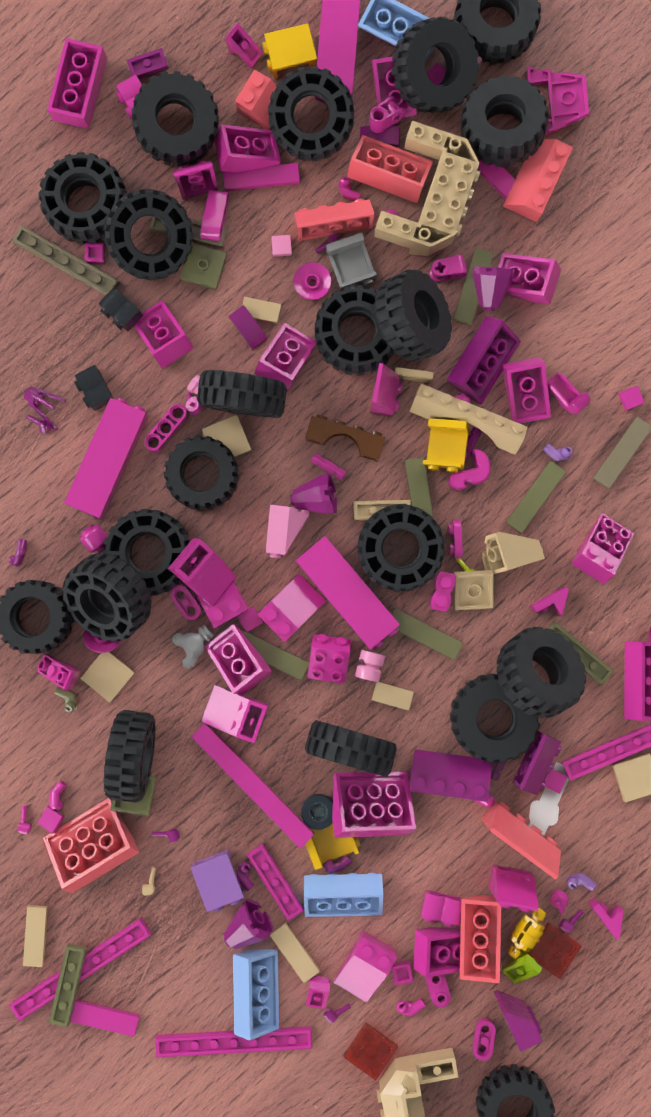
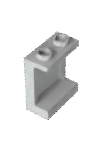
(351, 262)

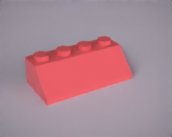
(389, 169)
(537, 179)
(334, 219)
(480, 939)

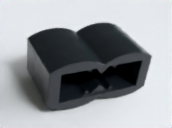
(120, 309)
(94, 388)

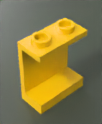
(289, 48)
(447, 445)
(325, 846)

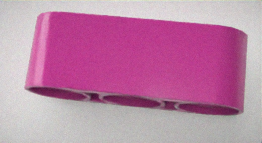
(214, 215)
(167, 419)

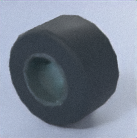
(317, 811)

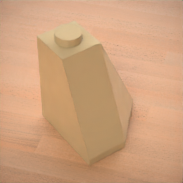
(510, 551)

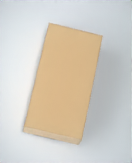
(263, 310)
(414, 375)
(392, 695)

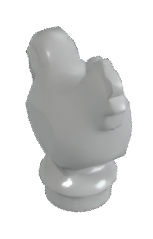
(192, 644)

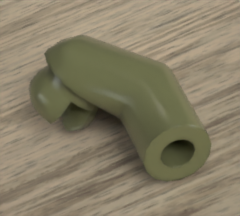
(69, 698)

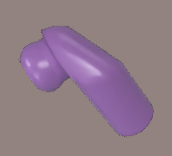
(558, 454)
(580, 879)

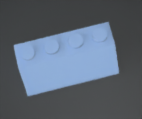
(390, 20)
(343, 895)
(255, 993)

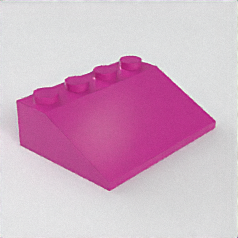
(372, 805)

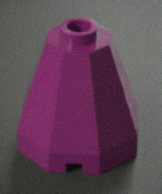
(492, 285)
(316, 495)
(248, 926)

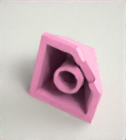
(283, 529)

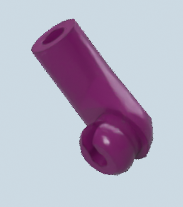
(338, 866)

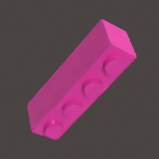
(637, 681)

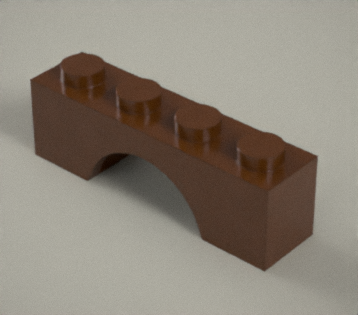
(322, 430)

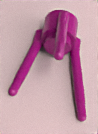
(35, 397)

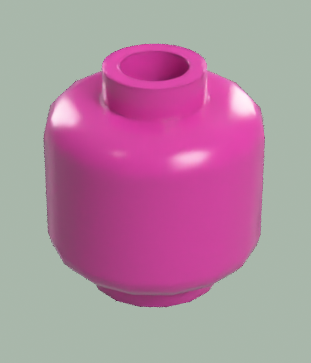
(93, 538)

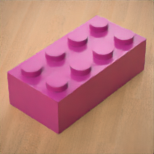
(77, 83)

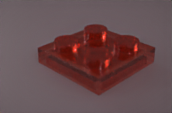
(554, 950)
(370, 1051)

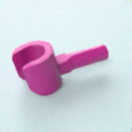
(24, 827)

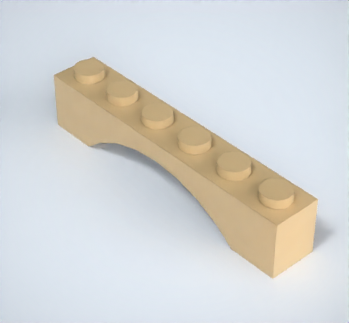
(434, 403)

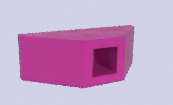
(59, 672)

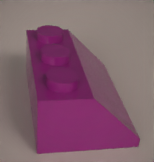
(537, 763)
(520, 1020)

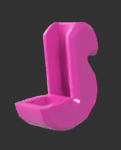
(567, 394)
(472, 476)

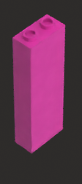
(339, 39)
(106, 458)
(348, 593)

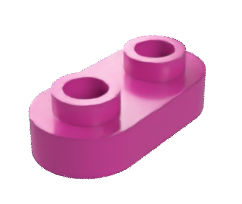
(455, 531)
(186, 602)
(438, 988)
(485, 1038)

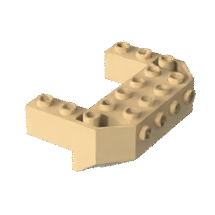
(446, 195)
(402, 1081)

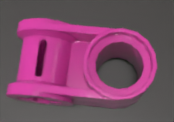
(385, 115)
(451, 268)

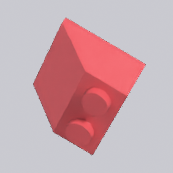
(255, 99)

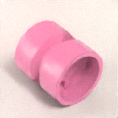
(370, 666)

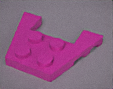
(566, 96)

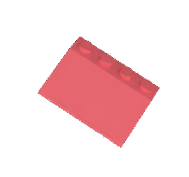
(523, 838)
(89, 846)

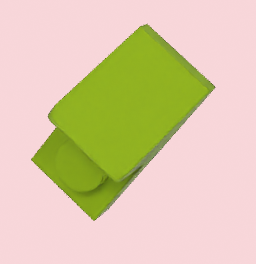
(521, 968)

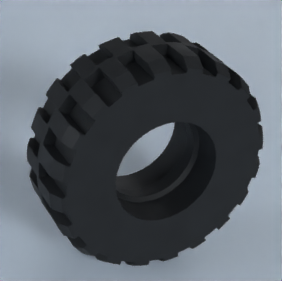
(500, 43)
(459, 58)
(301, 85)
(175, 90)
(510, 97)
(63, 180)
(118, 234)
(413, 315)
(328, 339)
(241, 393)
(155, 523)
(430, 547)
(107, 597)
(526, 687)
(469, 735)
(351, 748)
(129, 756)

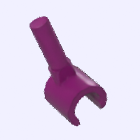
(332, 238)
(43, 424)
(173, 834)
(567, 925)
(331, 1016)

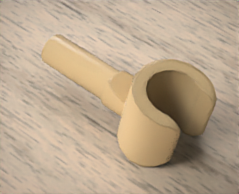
(149, 889)

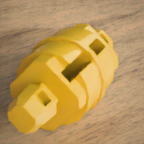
(527, 933)

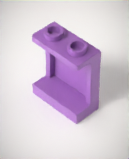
(217, 881)

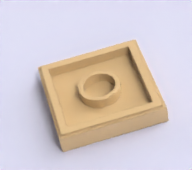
(230, 434)
(474, 590)
(108, 675)
(634, 777)

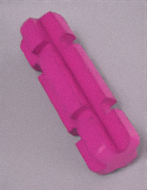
(328, 466)

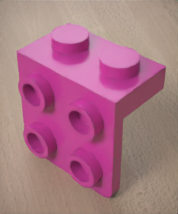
(329, 658)

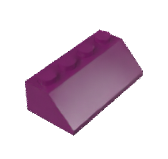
(483, 359)
(450, 775)

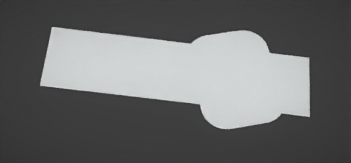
(546, 810)

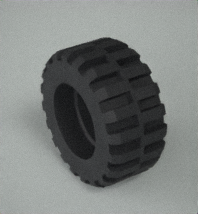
(183, 455)
(9, 617)
(513, 1082)

